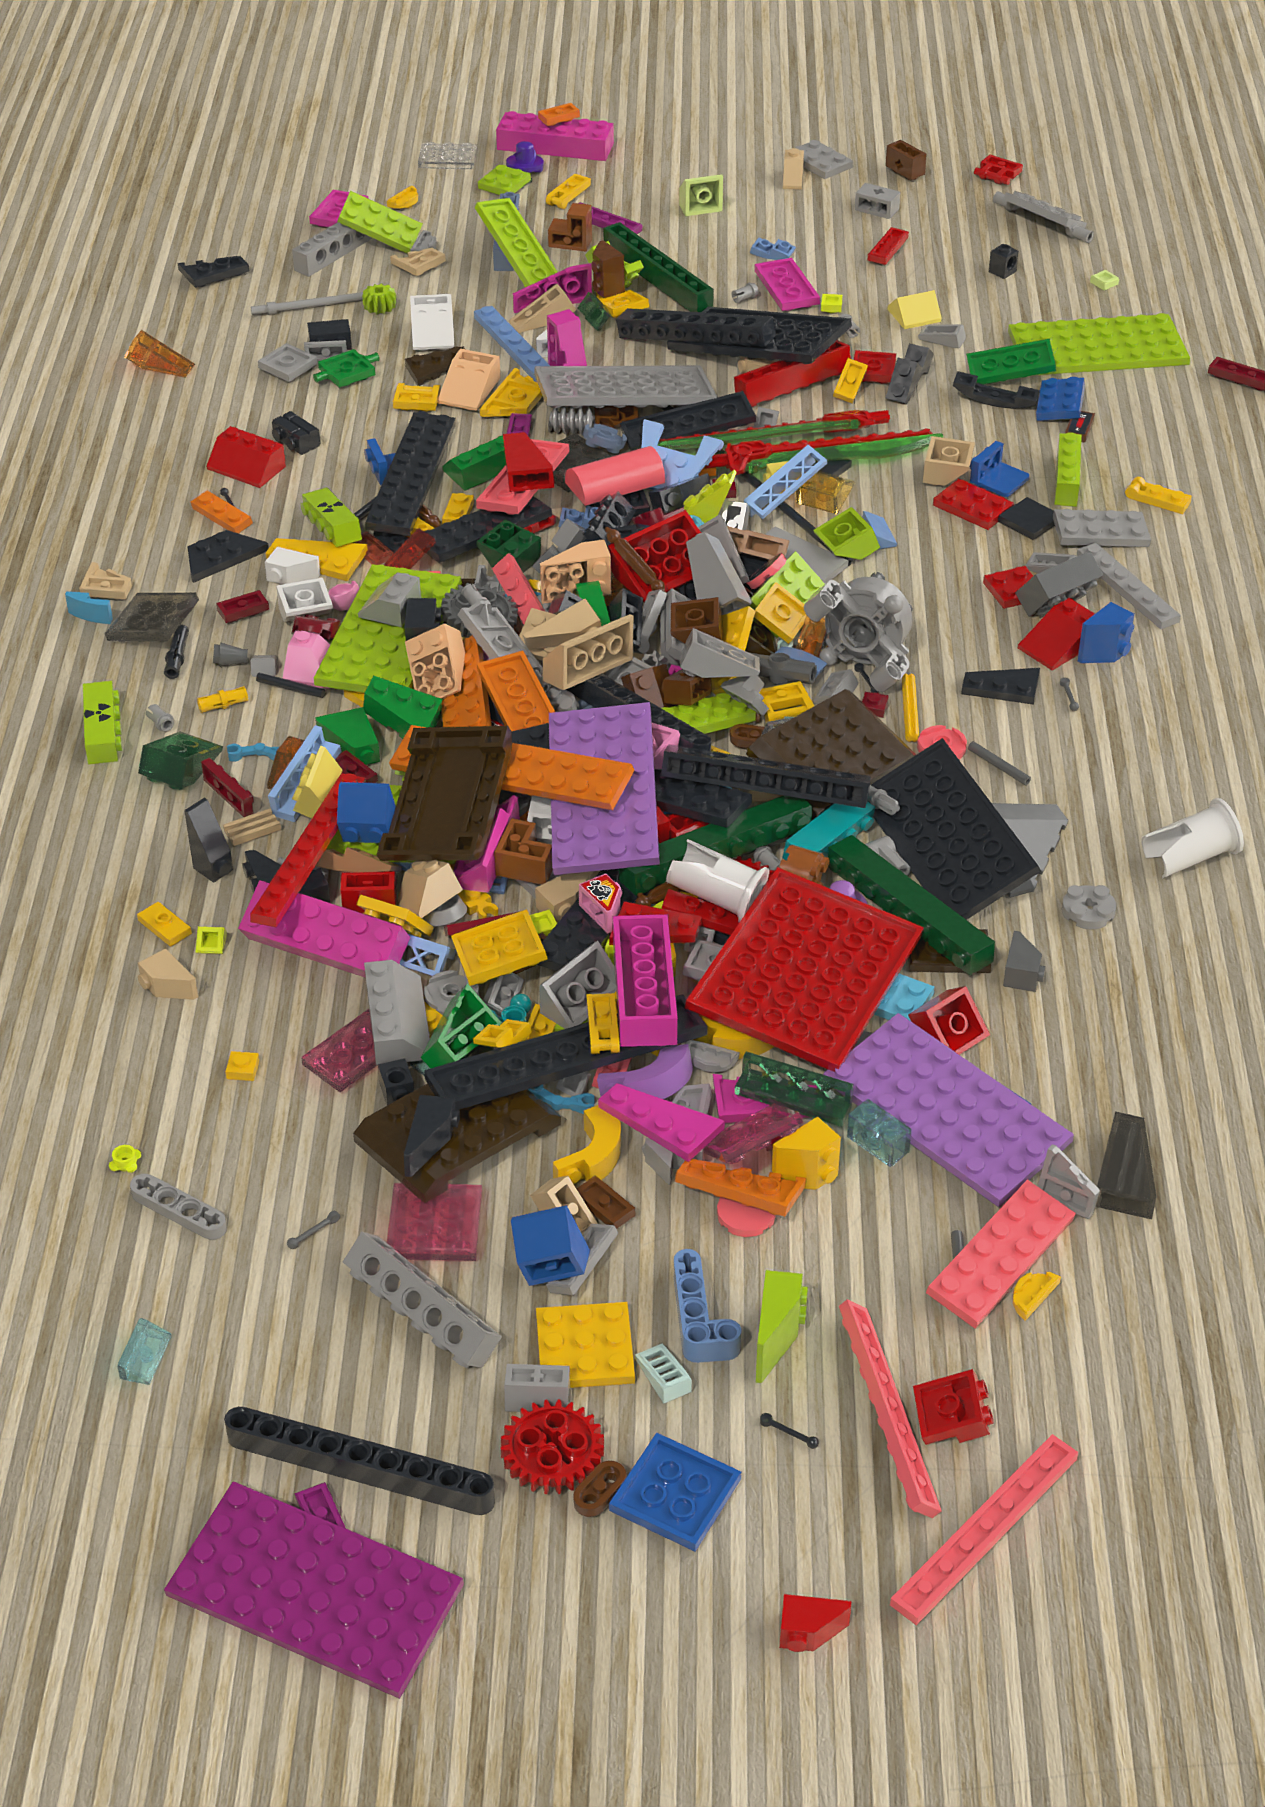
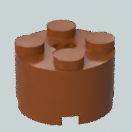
(805, 863)

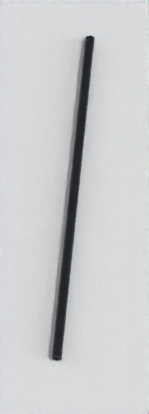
(788, 510)

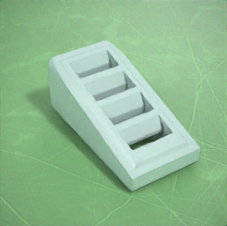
(666, 1390)

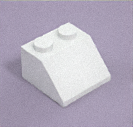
(303, 598)

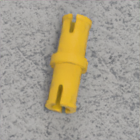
(222, 699)

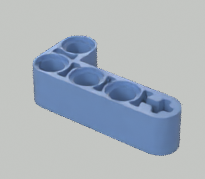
(701, 1338)

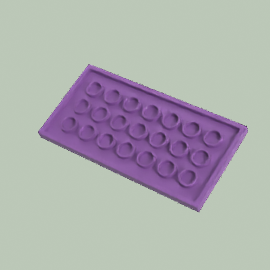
(602, 838)
(953, 1108)

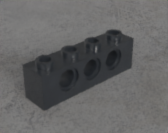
(613, 513)

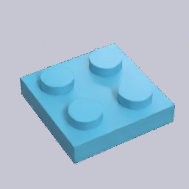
(904, 997)

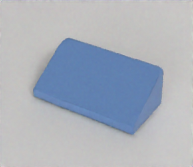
(880, 529)

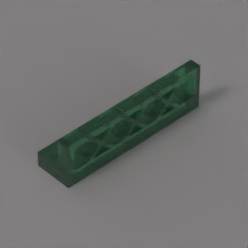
(795, 1093)

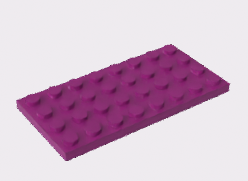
(315, 1588)

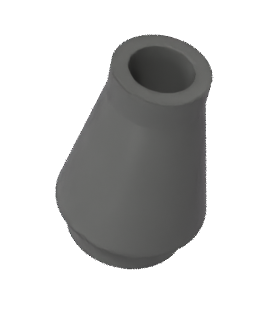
(228, 655)

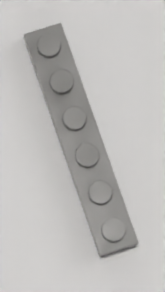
(1132, 588)

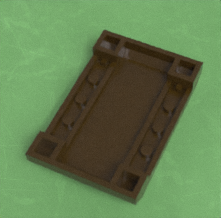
(837, 737)
(448, 794)
(480, 1134)

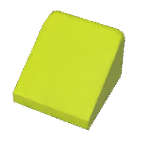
(210, 940)

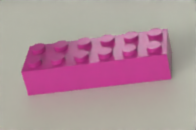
(566, 139)
(328, 934)
(644, 981)

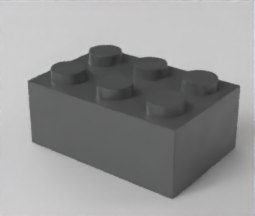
(1058, 583)

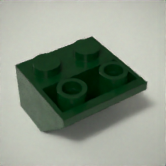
(513, 540)

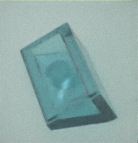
(143, 1352)

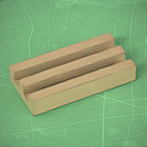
(251, 827)

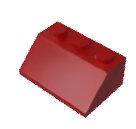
(246, 457)

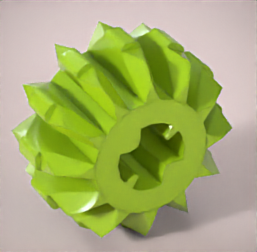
(379, 298)

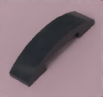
(994, 396)

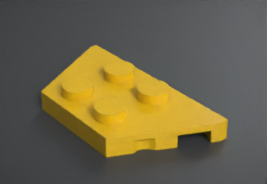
(513, 395)

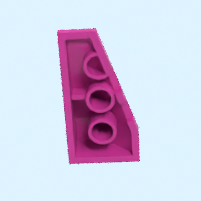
(574, 281)

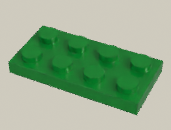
(1012, 362)

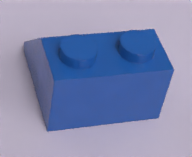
(1106, 635)
(364, 811)

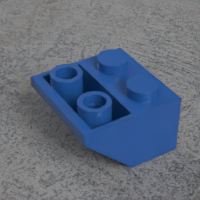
(549, 1245)

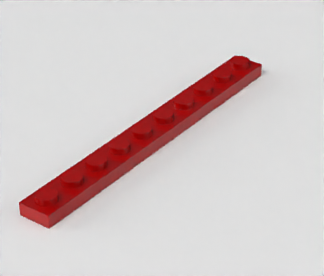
(301, 859)

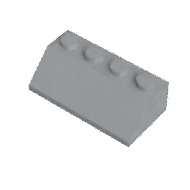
(396, 1011)

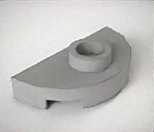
(424, 241)
(711, 1057)

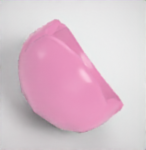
(343, 595)

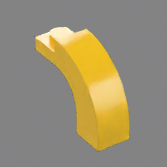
(731, 1039)
(600, 1155)

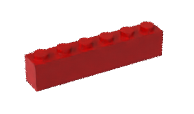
(783, 377)

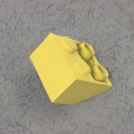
(316, 782)

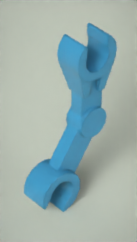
(236, 752)
(576, 1103)

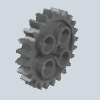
(455, 601)

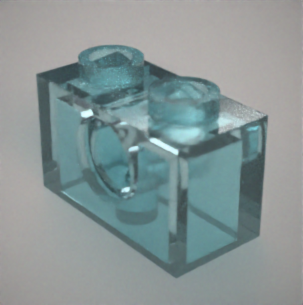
(879, 1132)

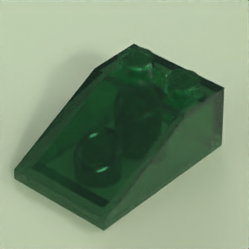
(176, 759)

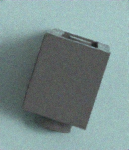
(1023, 964)

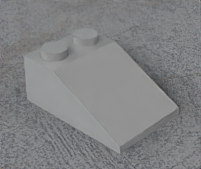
(715, 658)

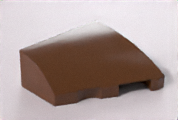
(613, 416)

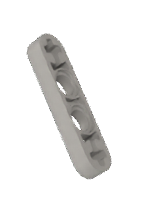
(181, 1202)

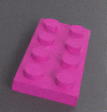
(787, 284)

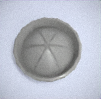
(447, 912)

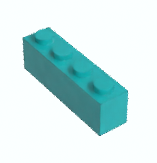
(831, 827)

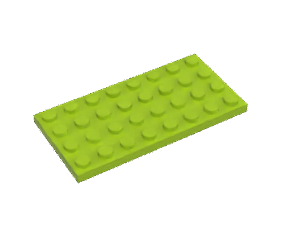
(1107, 342)
(373, 647)

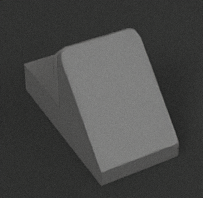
(747, 690)
(663, 1160)

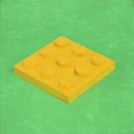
(498, 947)
(589, 1340)

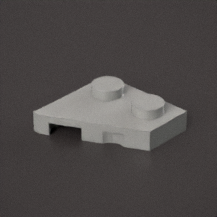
(1068, 1183)

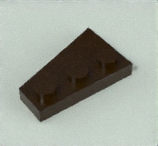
(430, 365)

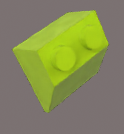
(848, 535)

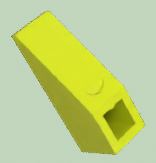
(710, 498)

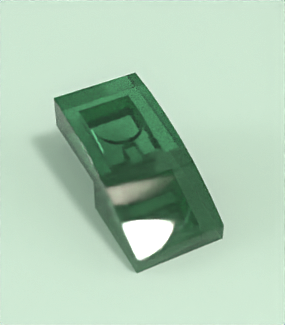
(594, 311)

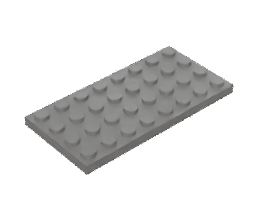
(623, 385)

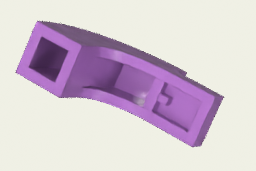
(659, 1079)

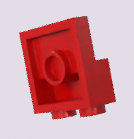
(953, 1408)

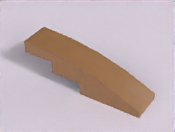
(355, 861)

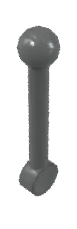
(1065, 683)
(332, 1217)

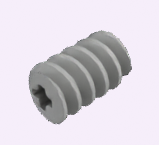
(570, 420)

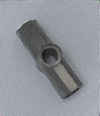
(782, 669)

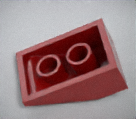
(1057, 634)

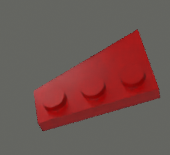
(682, 926)

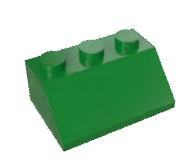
(477, 464)

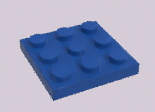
(675, 1491)

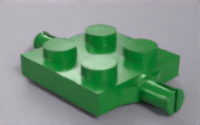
(346, 368)

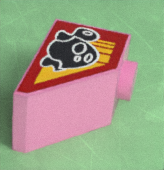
(601, 900)

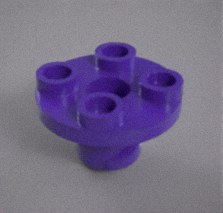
(525, 158)

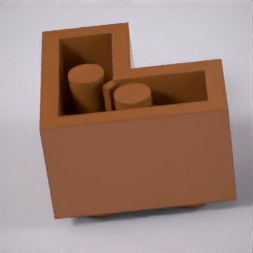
(575, 231)
(521, 855)

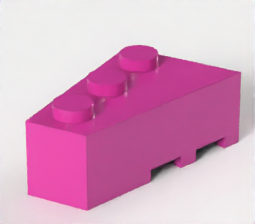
(565, 340)

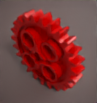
(536, 1428)

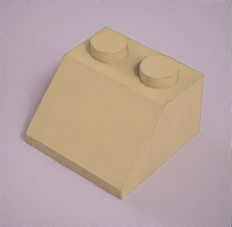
(946, 460)
(427, 886)

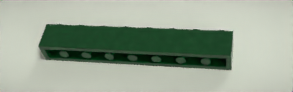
(660, 269)
(748, 832)
(906, 899)

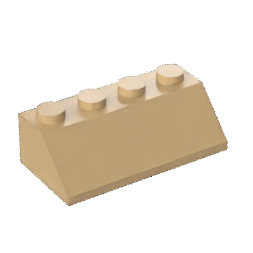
(590, 654)

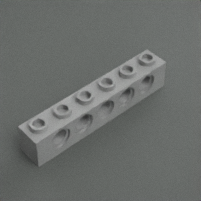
(326, 248)
(477, 1338)

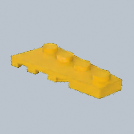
(333, 561)
(736, 633)

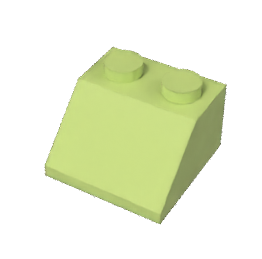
(701, 195)

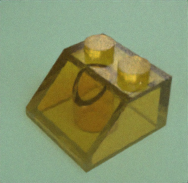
(824, 492)

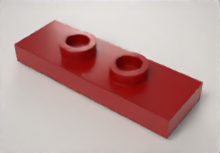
(888, 246)
(712, 915)

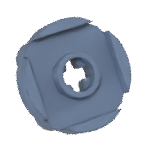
(605, 437)

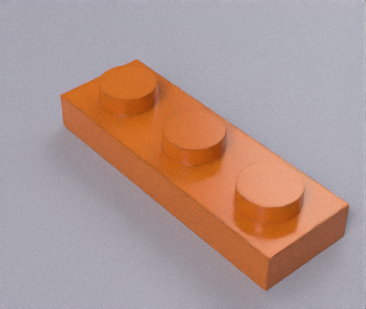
(221, 512)

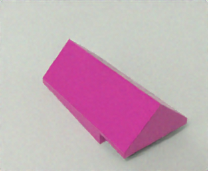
(480, 873)

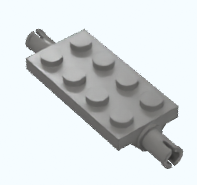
(1071, 222)
(493, 630)

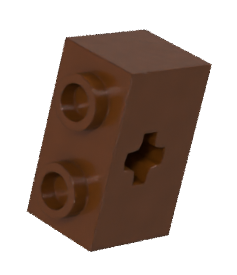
(906, 160)
(685, 689)

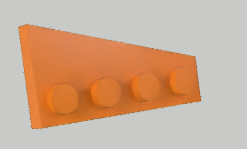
(741, 1185)

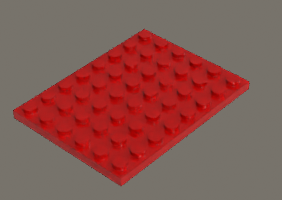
(805, 969)

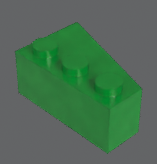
(400, 706)
(458, 1026)

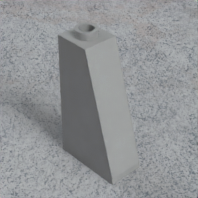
(715, 574)

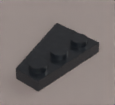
(205, 273)
(1005, 685)

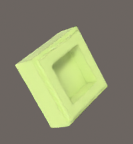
(1104, 280)

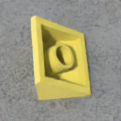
(916, 310)

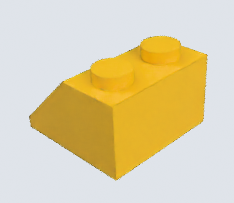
(809, 1154)

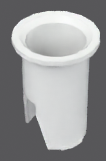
(1195, 838)
(717, 879)

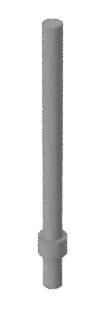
(272, 307)

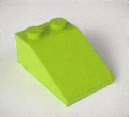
(779, 1318)

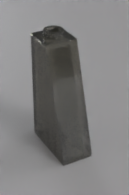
(1126, 1170)

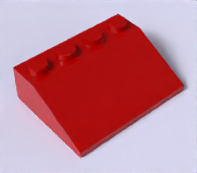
(663, 549)

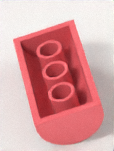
(620, 473)

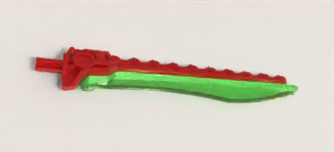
(830, 422)
(755, 455)

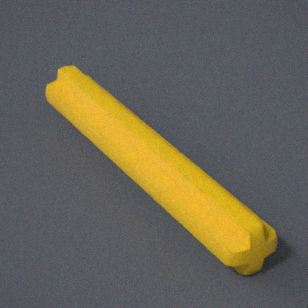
(910, 708)

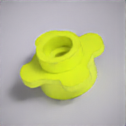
(124, 1159)

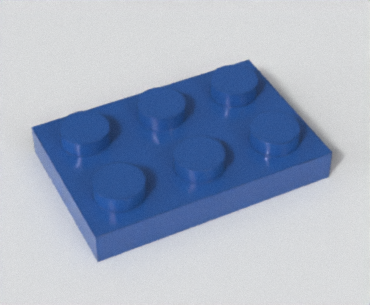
(1060, 398)

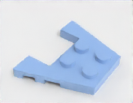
(676, 464)

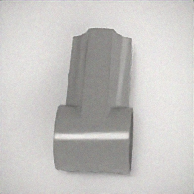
(886, 848)

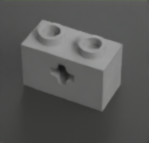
(877, 200)

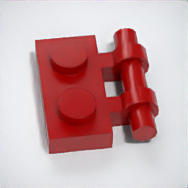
(998, 169)

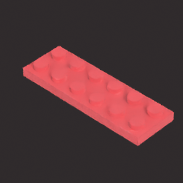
(497, 495)
(1000, 1254)

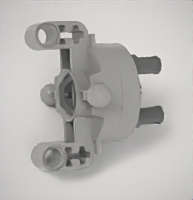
(864, 624)

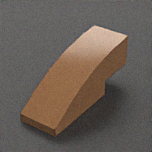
(758, 544)

